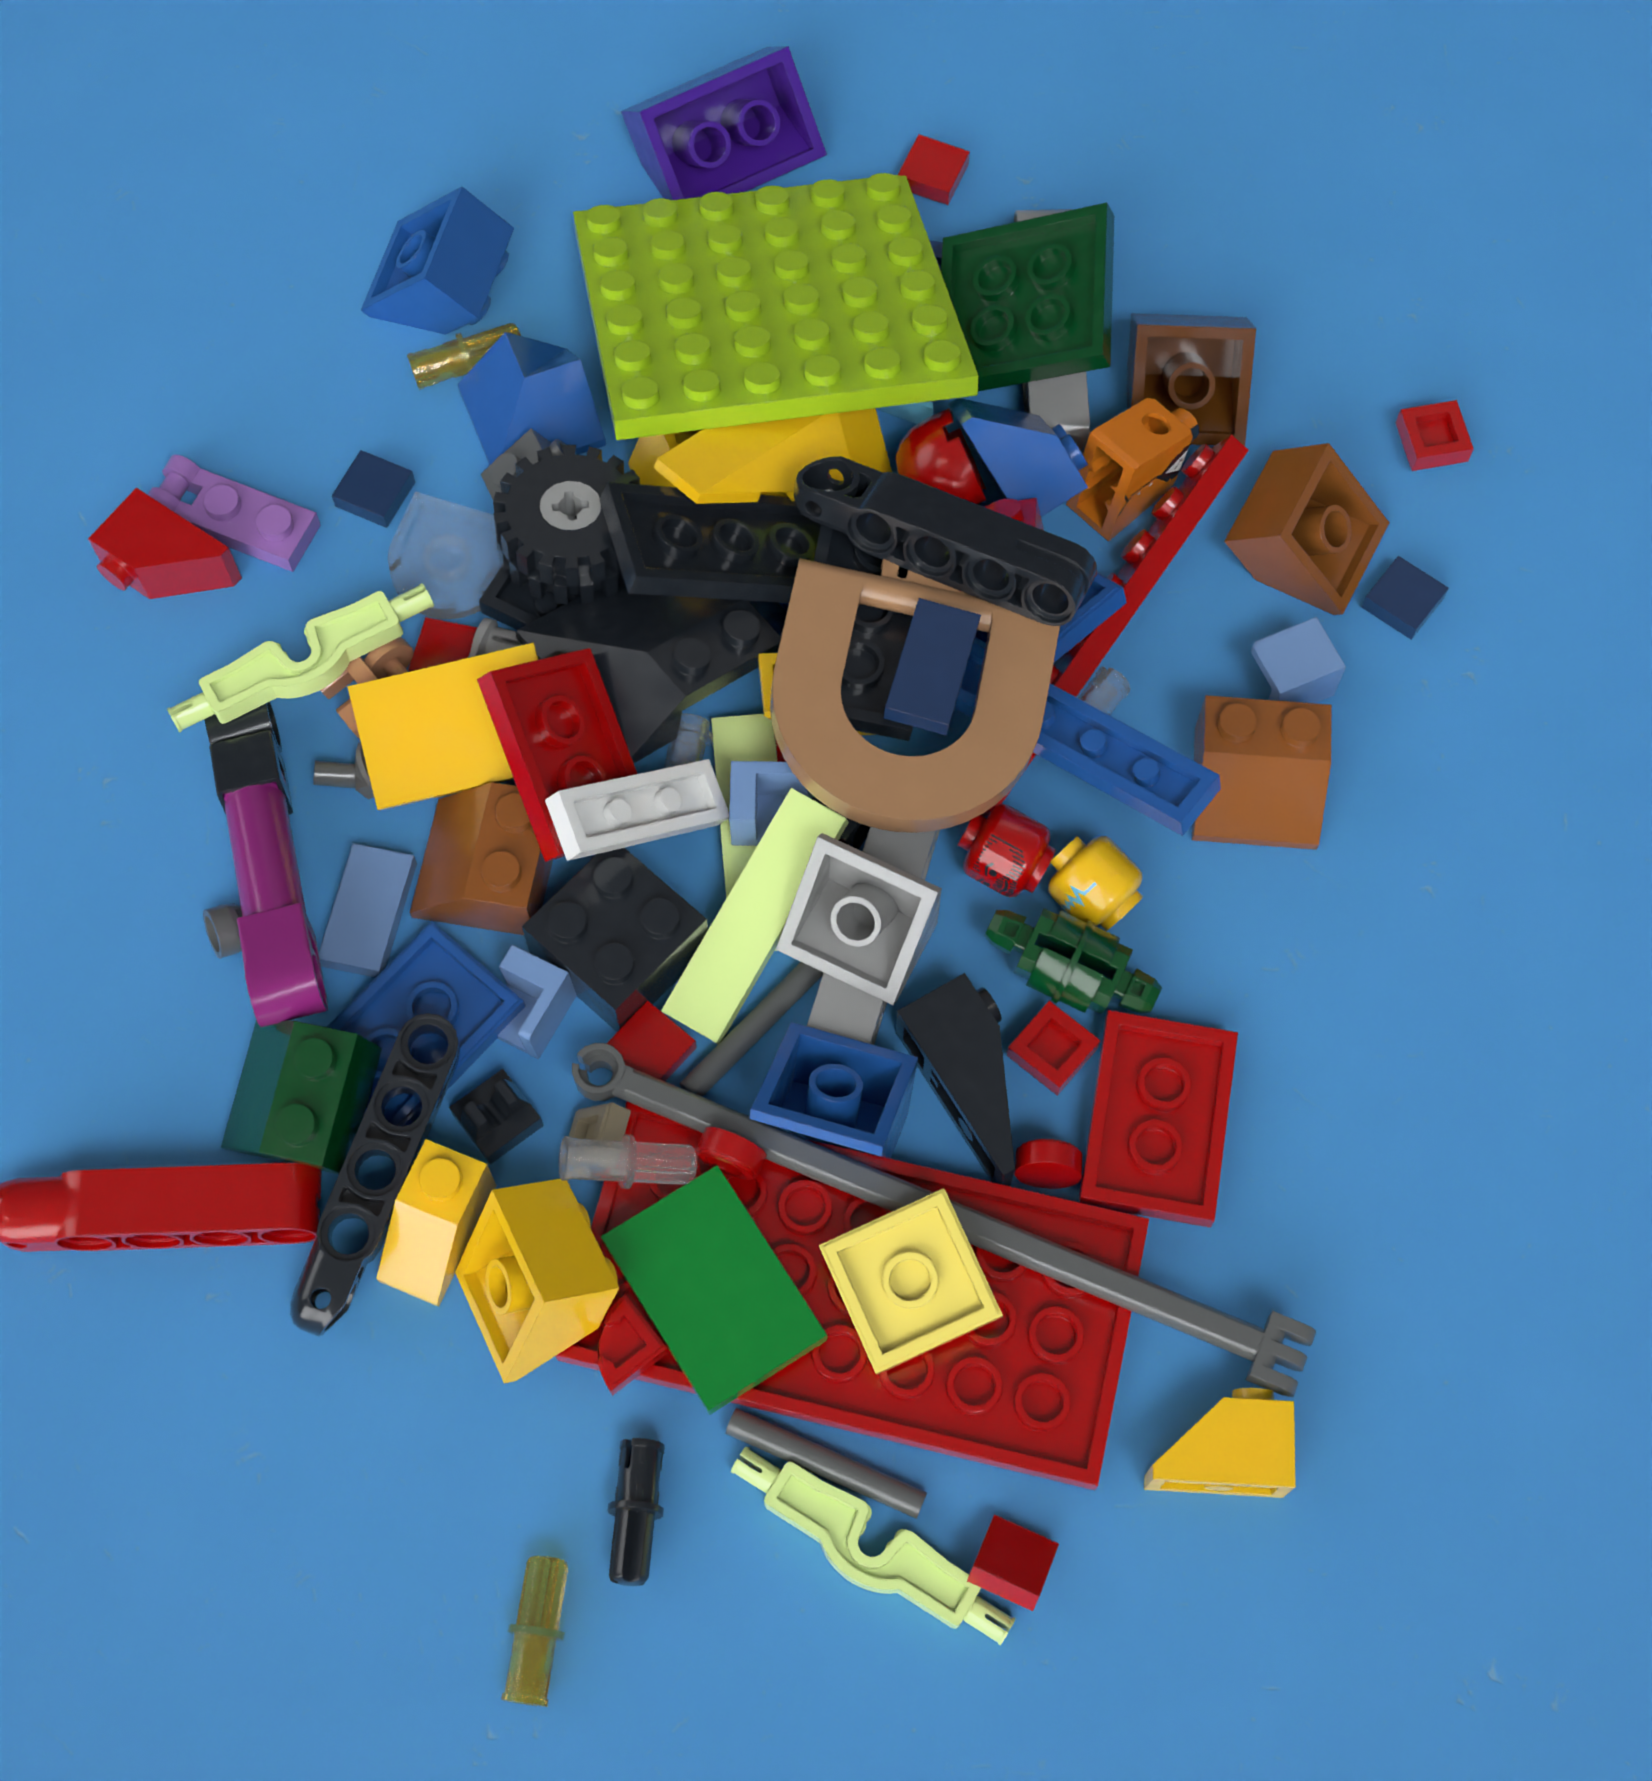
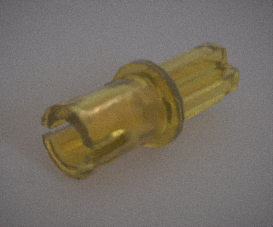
(454, 357)
(536, 1631)

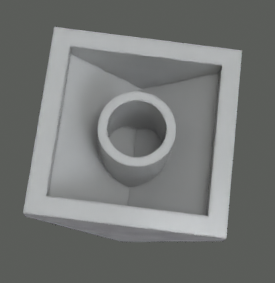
(860, 919)

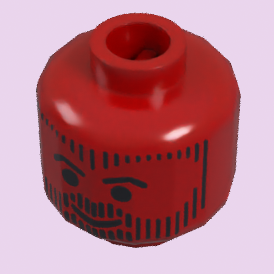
(1006, 850)

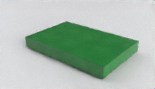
(714, 1289)

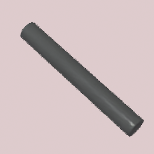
(750, 1029)
(826, 1463)

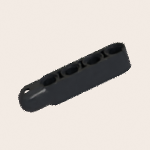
(949, 539)
(341, 1273)

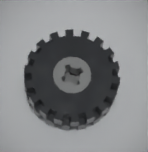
(539, 527)

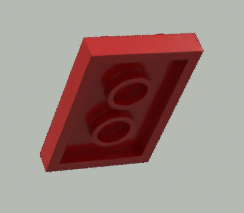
(555, 732)
(1159, 1119)

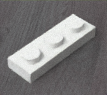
(637, 809)

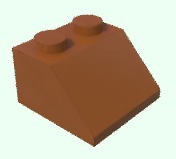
(1308, 527)
(1270, 771)
(482, 862)

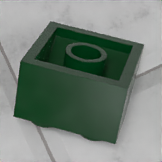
(302, 1094)

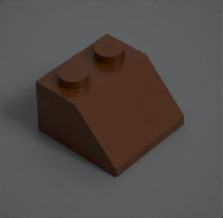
(1195, 367)

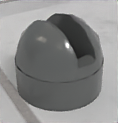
(223, 929)

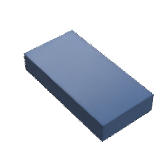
(367, 910)

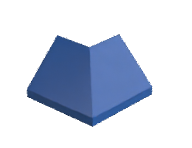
(528, 387)

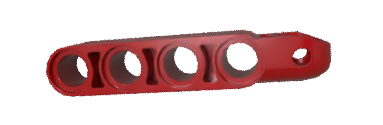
(162, 1208)

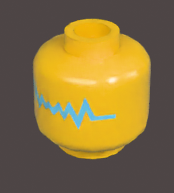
(1095, 881)

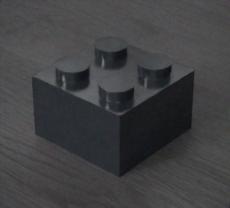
(617, 935)

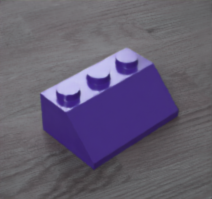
(727, 128)

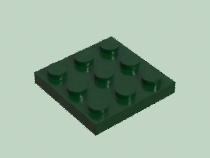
(1034, 295)

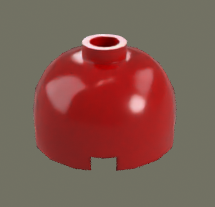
(940, 458)

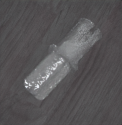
(626, 1161)

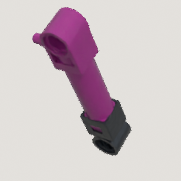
(274, 929)

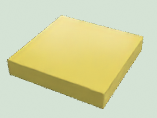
(910, 1281)

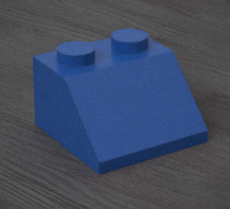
(440, 265)
(1023, 453)
(837, 1090)

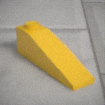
(761, 457)

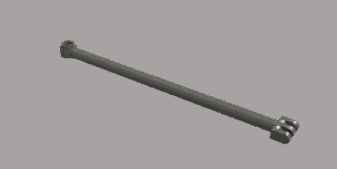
(986, 1232)

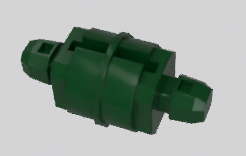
(1073, 961)

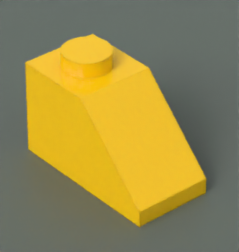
(433, 1221)
(1233, 1450)

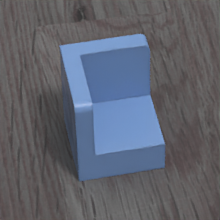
(1300, 663)
(755, 797)
(547, 998)

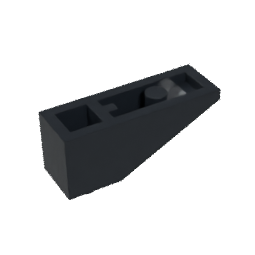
(962, 1060)

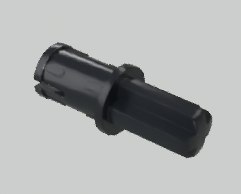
(635, 1510)

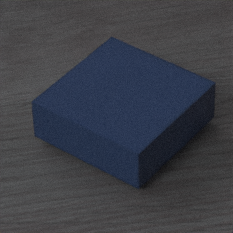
(373, 488)
(1404, 597)

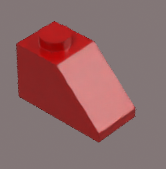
(160, 551)

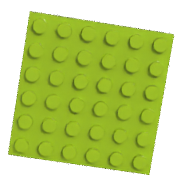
(769, 306)

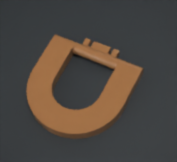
(885, 787)

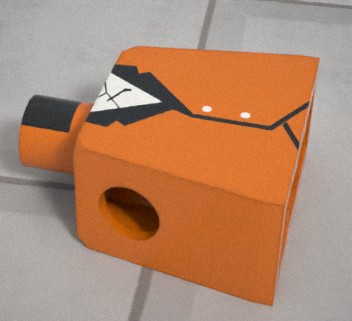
(1132, 464)

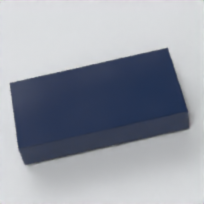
(932, 666)

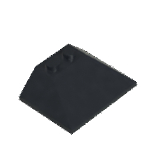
(659, 652)

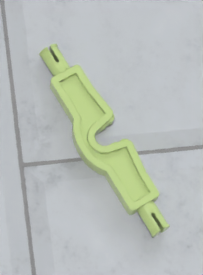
(270, 673)
(905, 1565)

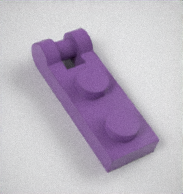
(238, 514)

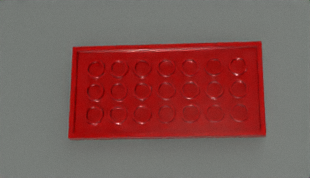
(1009, 1395)

